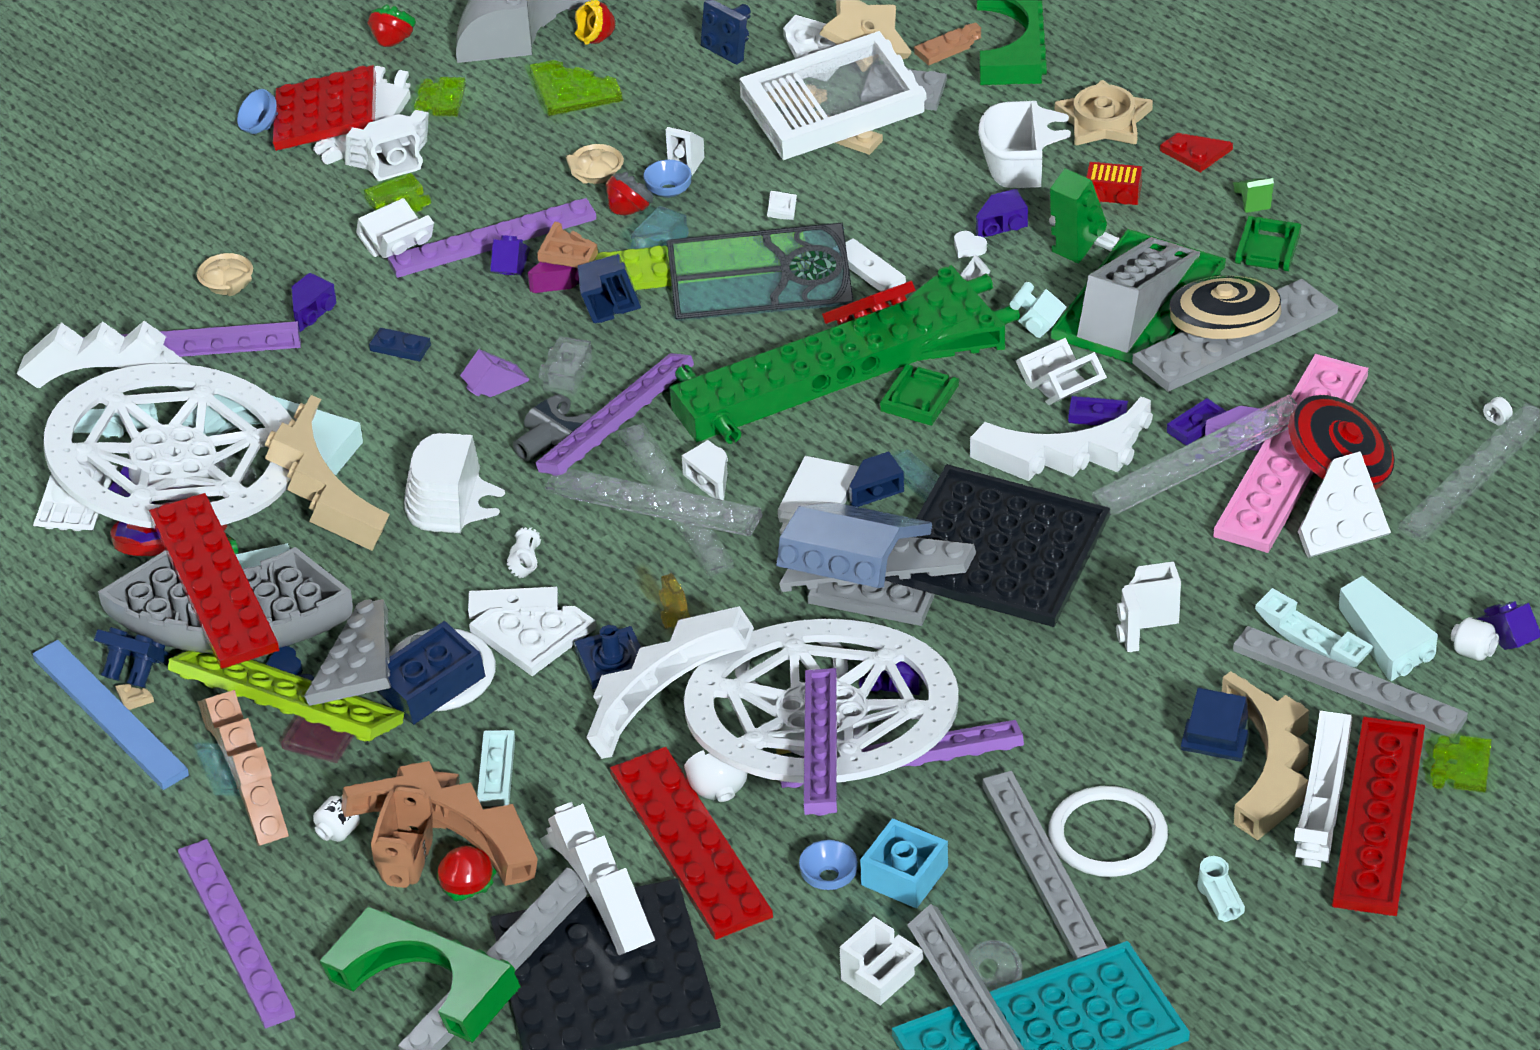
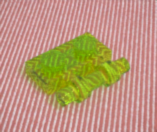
(447, 98)
(397, 189)
(1471, 766)

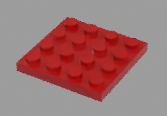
(324, 107)

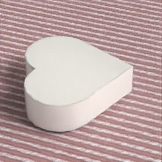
(969, 245)

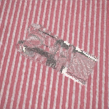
(230, 465)

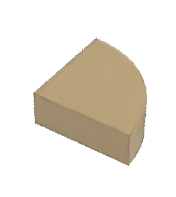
(133, 697)

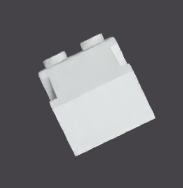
(393, 229)
(1054, 371)
(1148, 602)

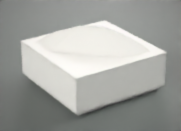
(781, 205)

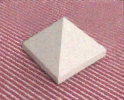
(975, 269)

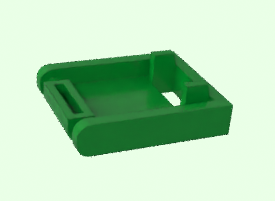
(1268, 250)
(919, 397)

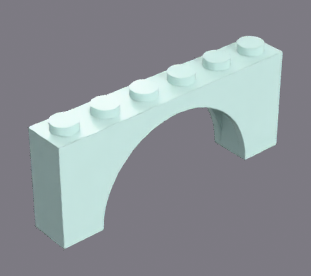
(334, 435)

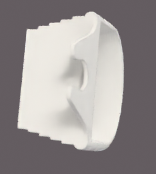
(1014, 140)
(446, 484)

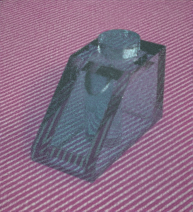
(660, 227)

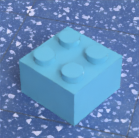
(904, 863)

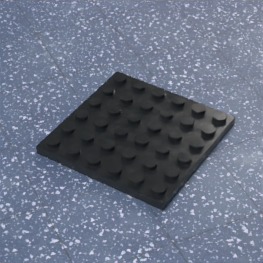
(1024, 541)
(591, 998)

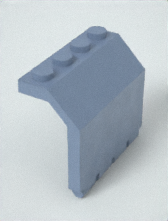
(844, 541)

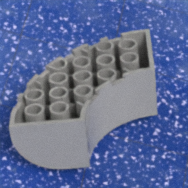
(504, 27)
(291, 589)

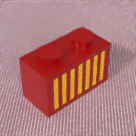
(1116, 182)

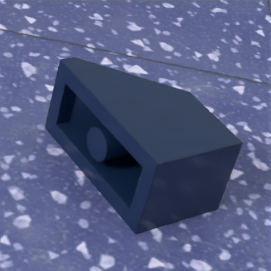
(876, 479)

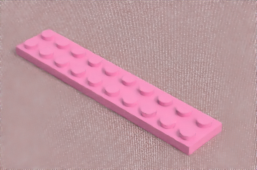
(1277, 472)

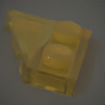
(673, 602)

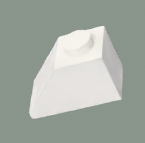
(685, 147)
(707, 468)

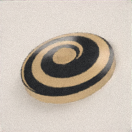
(1225, 307)

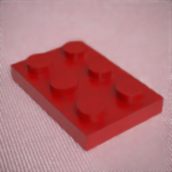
(869, 304)

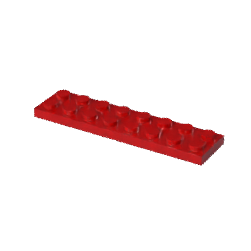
(213, 581)
(1379, 817)
(691, 843)

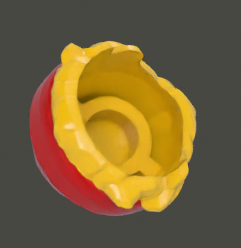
(594, 22)

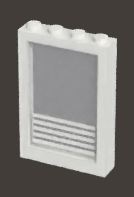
(832, 95)

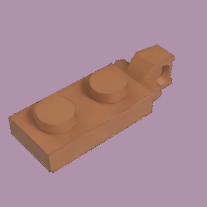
(948, 44)

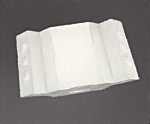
(388, 145)
(62, 510)

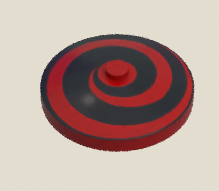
(1332, 428)

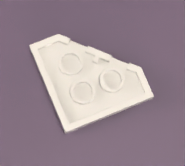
(804, 37)
(1343, 509)
(532, 635)

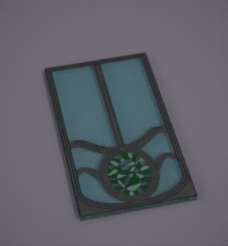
(759, 272)

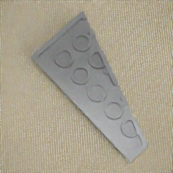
(907, 558)
(357, 659)

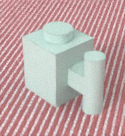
(1040, 312)

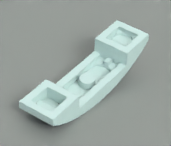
(1281, 615)

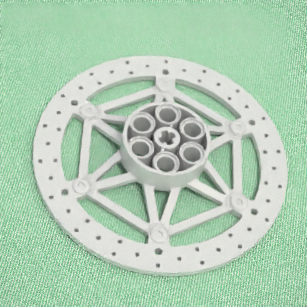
(167, 458)
(788, 727)

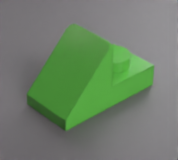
(1255, 193)

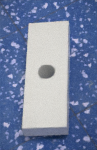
(871, 267)
(512, 600)

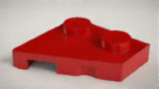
(1195, 150)

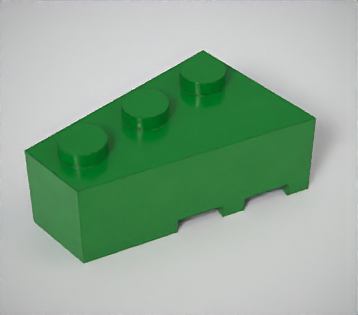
(1077, 215)

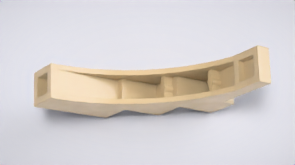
(332, 502)
(1280, 785)

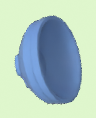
(257, 112)
(665, 173)
(828, 856)

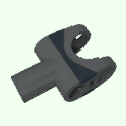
(547, 427)

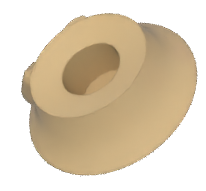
(595, 163)
(225, 273)

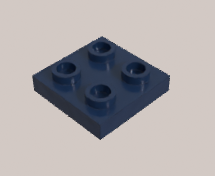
(607, 652)

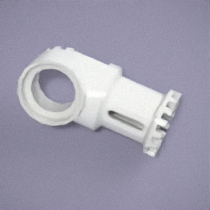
(524, 552)

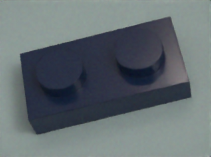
(400, 344)

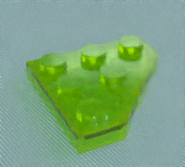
(572, 89)

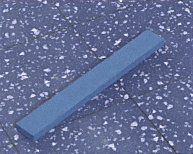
(110, 714)

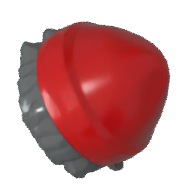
(627, 195)

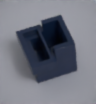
(607, 288)
(1217, 725)

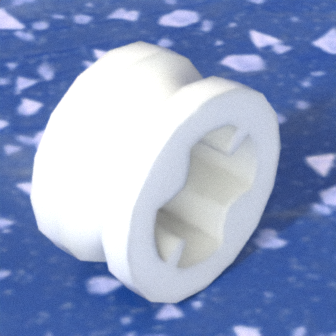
(1497, 411)

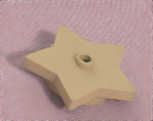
(858, 19)
(1104, 113)

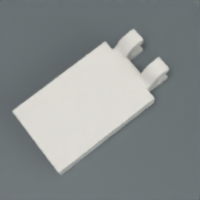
(391, 97)
(816, 483)

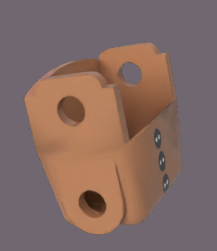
(395, 846)

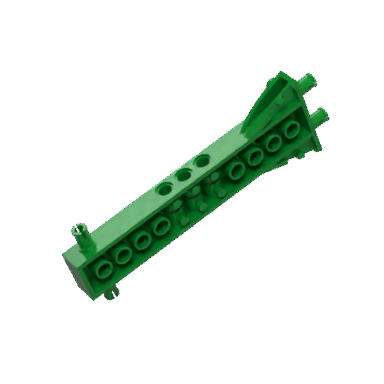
(931, 324)

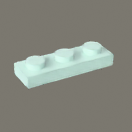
(496, 768)

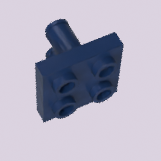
(725, 30)
(123, 645)

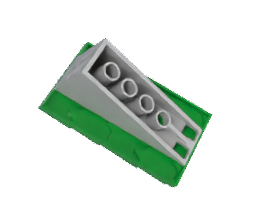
(1132, 296)

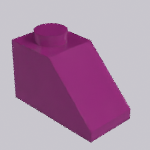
(552, 277)

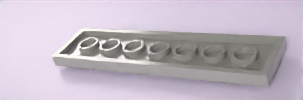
(1191, 357)

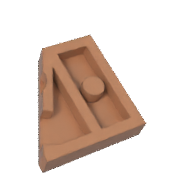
(566, 248)

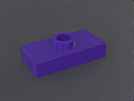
(1095, 410)
(1192, 423)

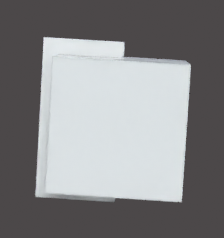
(877, 961)

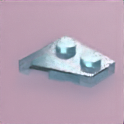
(217, 769)

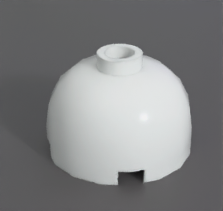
(713, 778)

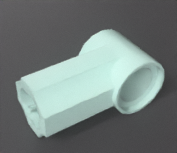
(1219, 889)

